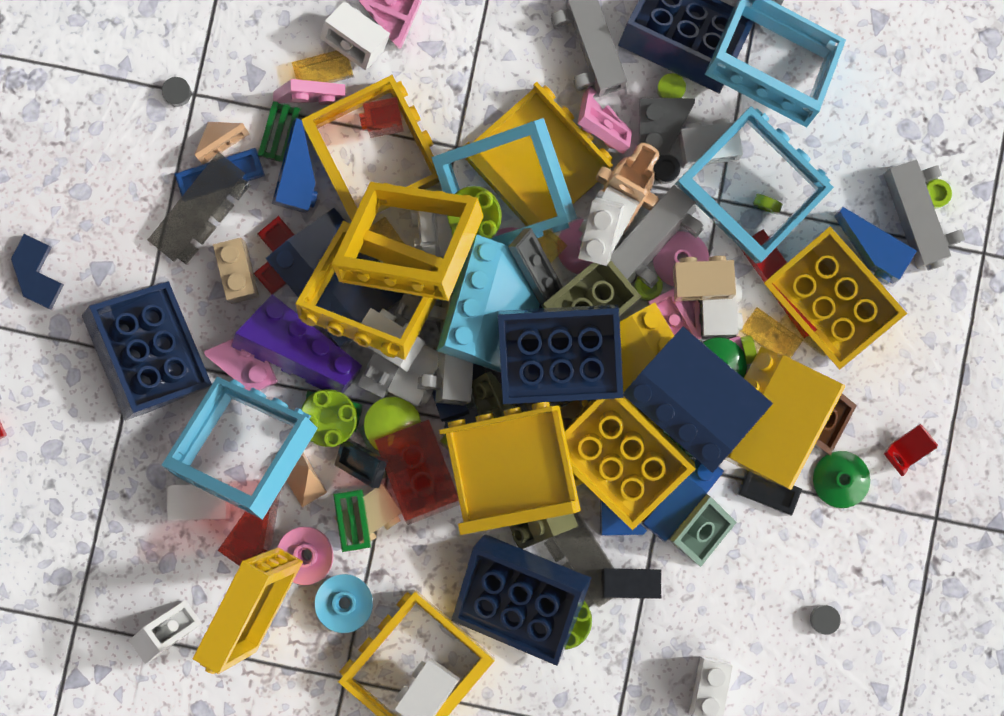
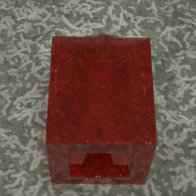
(381, 117)

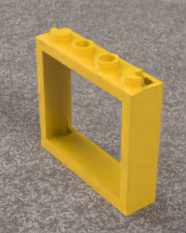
(352, 102)
(401, 278)
(365, 336)
(247, 610)
(386, 626)

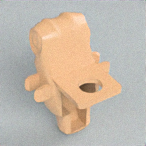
(634, 177)

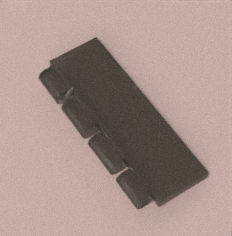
(200, 202)
(583, 556)

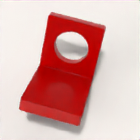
(910, 448)

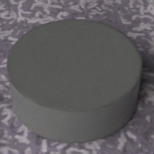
(176, 91)
(825, 619)

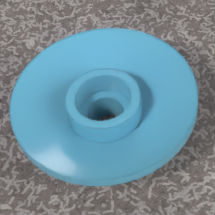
(328, 603)

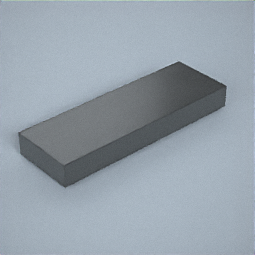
(535, 265)

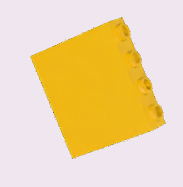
(515, 169)
(511, 468)

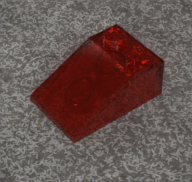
(418, 472)
(251, 535)

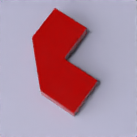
(273, 236)

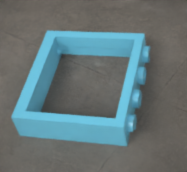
(762, 86)
(796, 158)
(548, 162)
(202, 424)

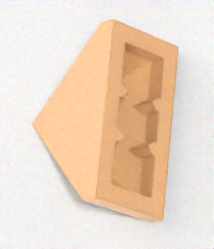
(218, 138)
(305, 482)

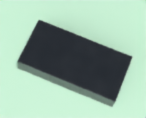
(361, 463)
(769, 493)
(632, 583)

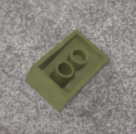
(596, 287)

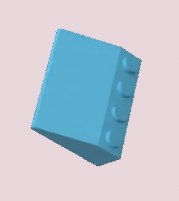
(485, 286)

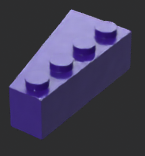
(299, 349)

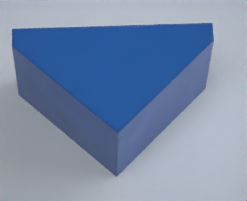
(612, 525)

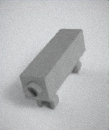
(596, 46)
(918, 214)
(653, 233)
(379, 370)
(454, 375)

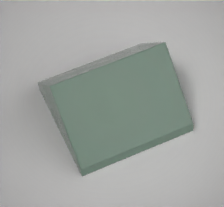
(702, 530)

